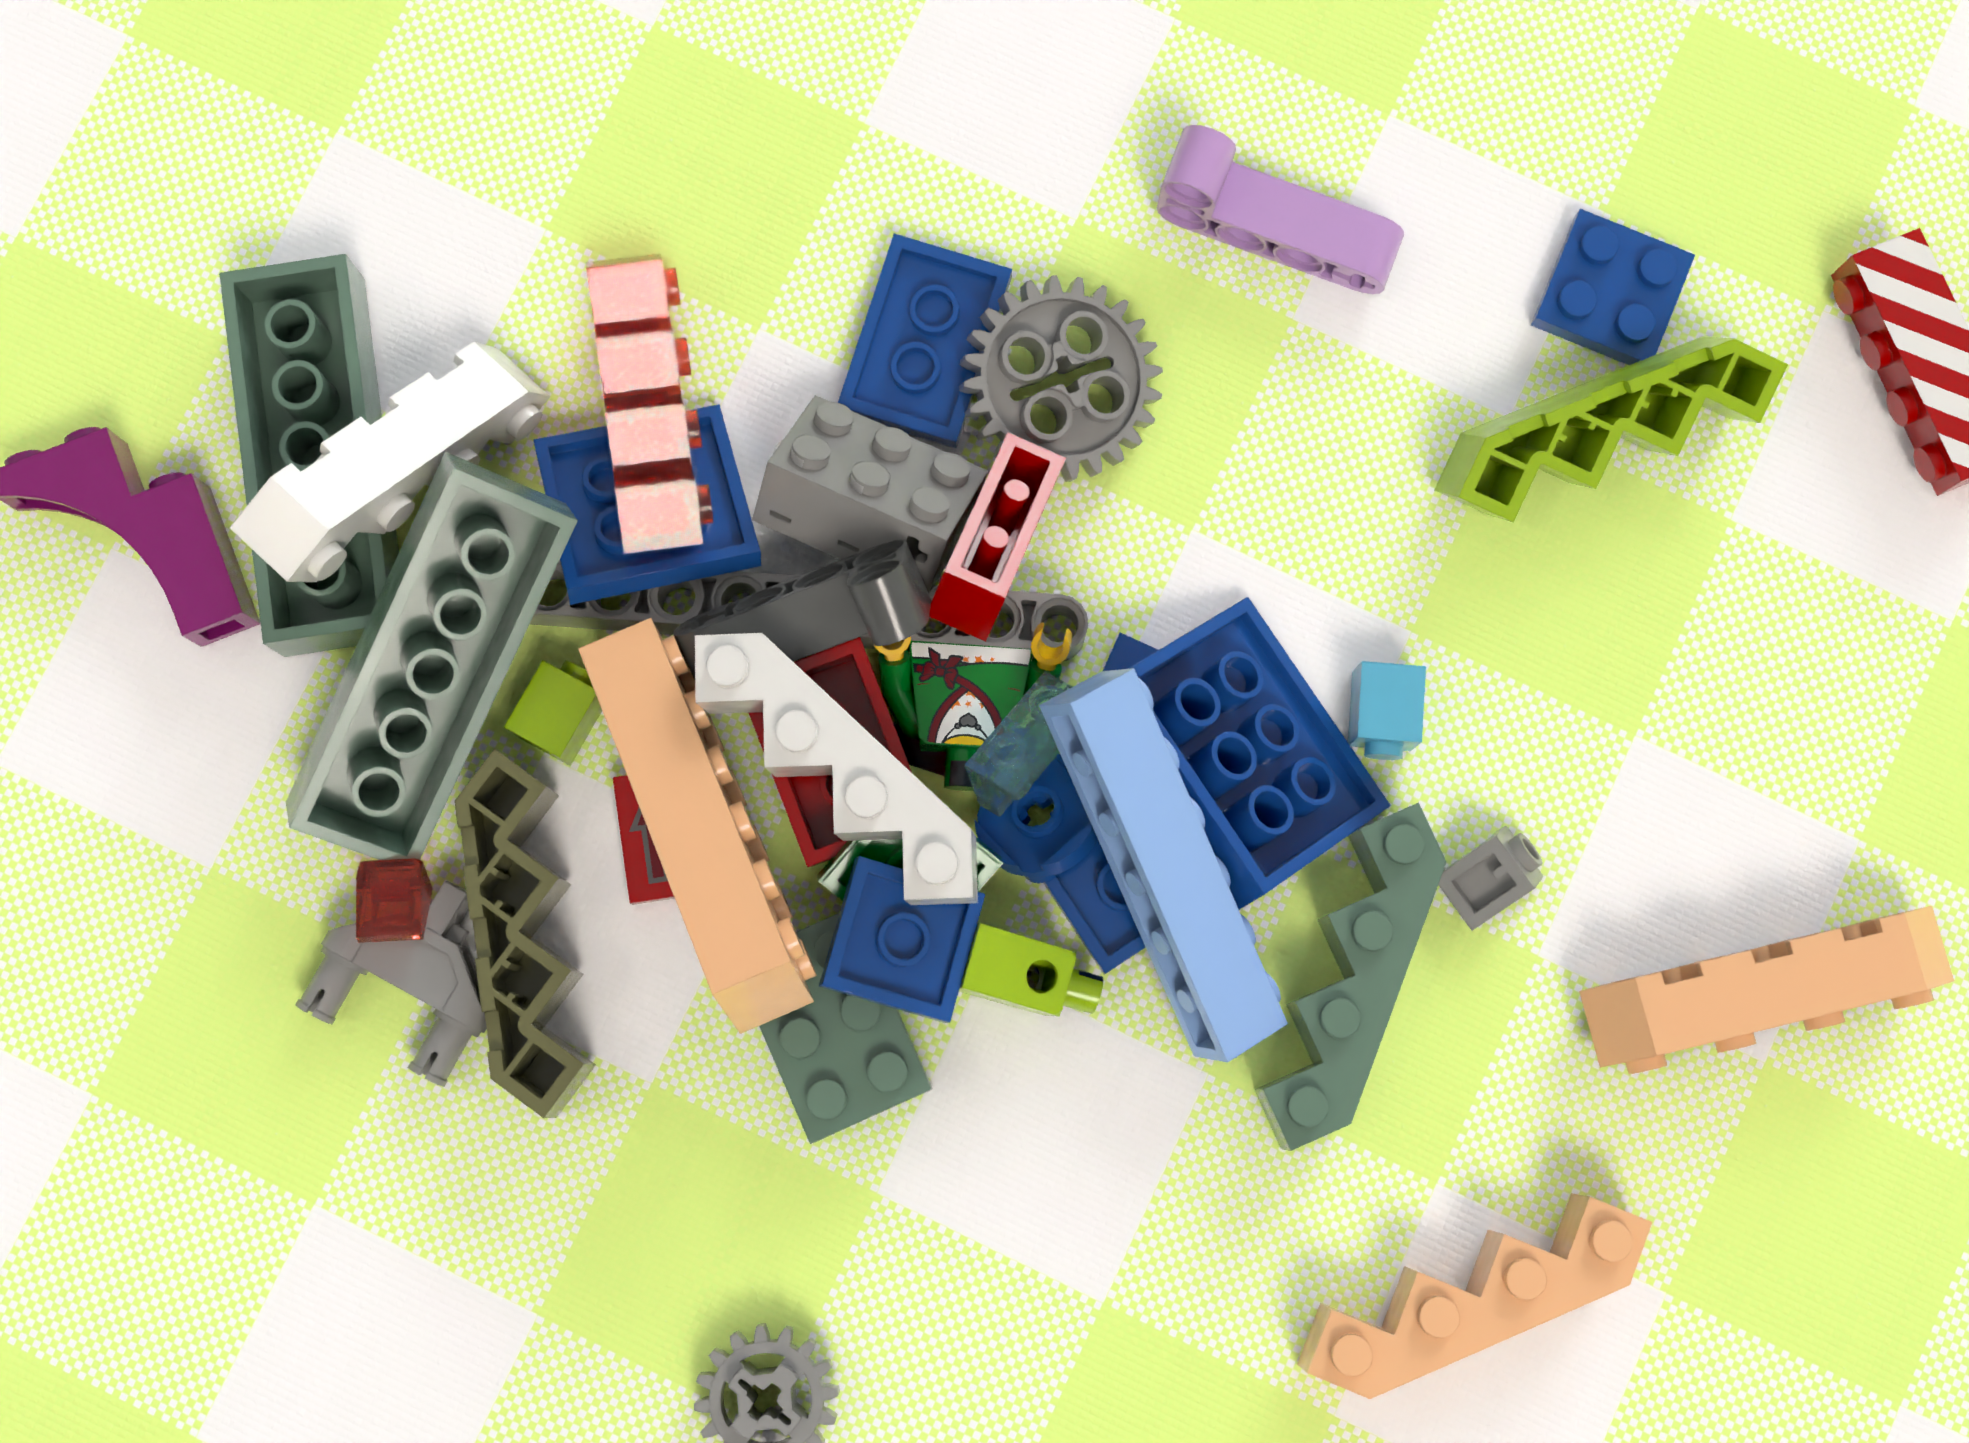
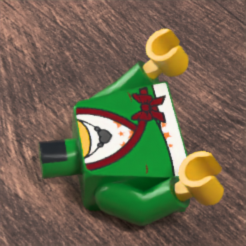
(960, 692)

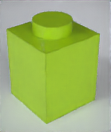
(556, 711)

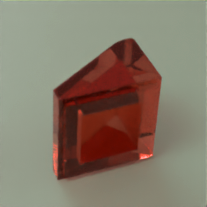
(392, 900)

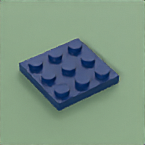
(580, 473)

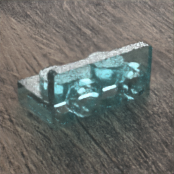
(1016, 750)

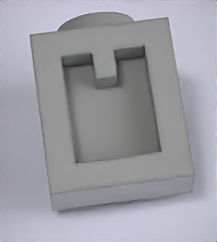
(1492, 876)

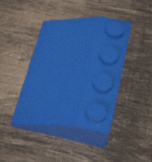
(1256, 750)

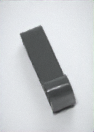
(828, 606)

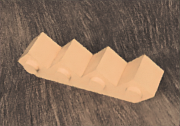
(1767, 988)
(1506, 1295)

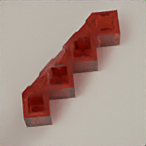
(644, 404)

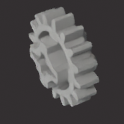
(743, 1375)

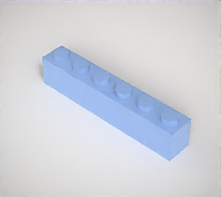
(1165, 864)

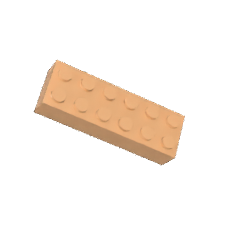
(700, 826)

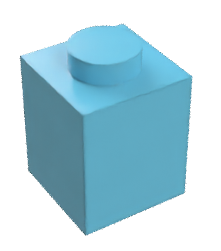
(1386, 709)

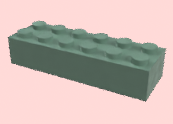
(298, 378)
(429, 662)

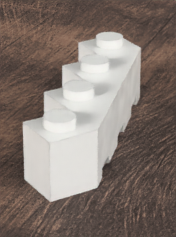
(377, 469)
(816, 737)

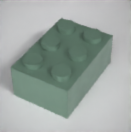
(841, 1052)

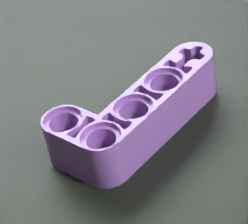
(1273, 216)

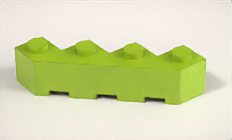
(1580, 428)

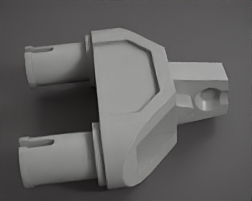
(431, 969)

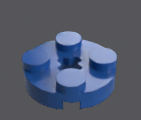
(1042, 849)

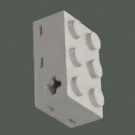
(863, 484)

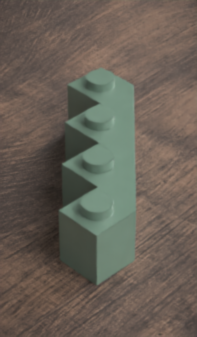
(1373, 951)

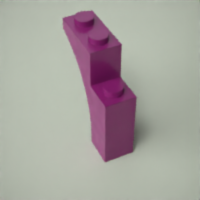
(169, 525)

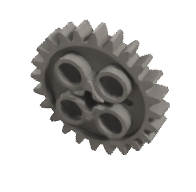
(1041, 328)

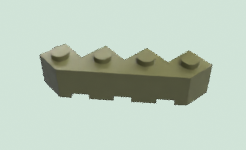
(508, 902)

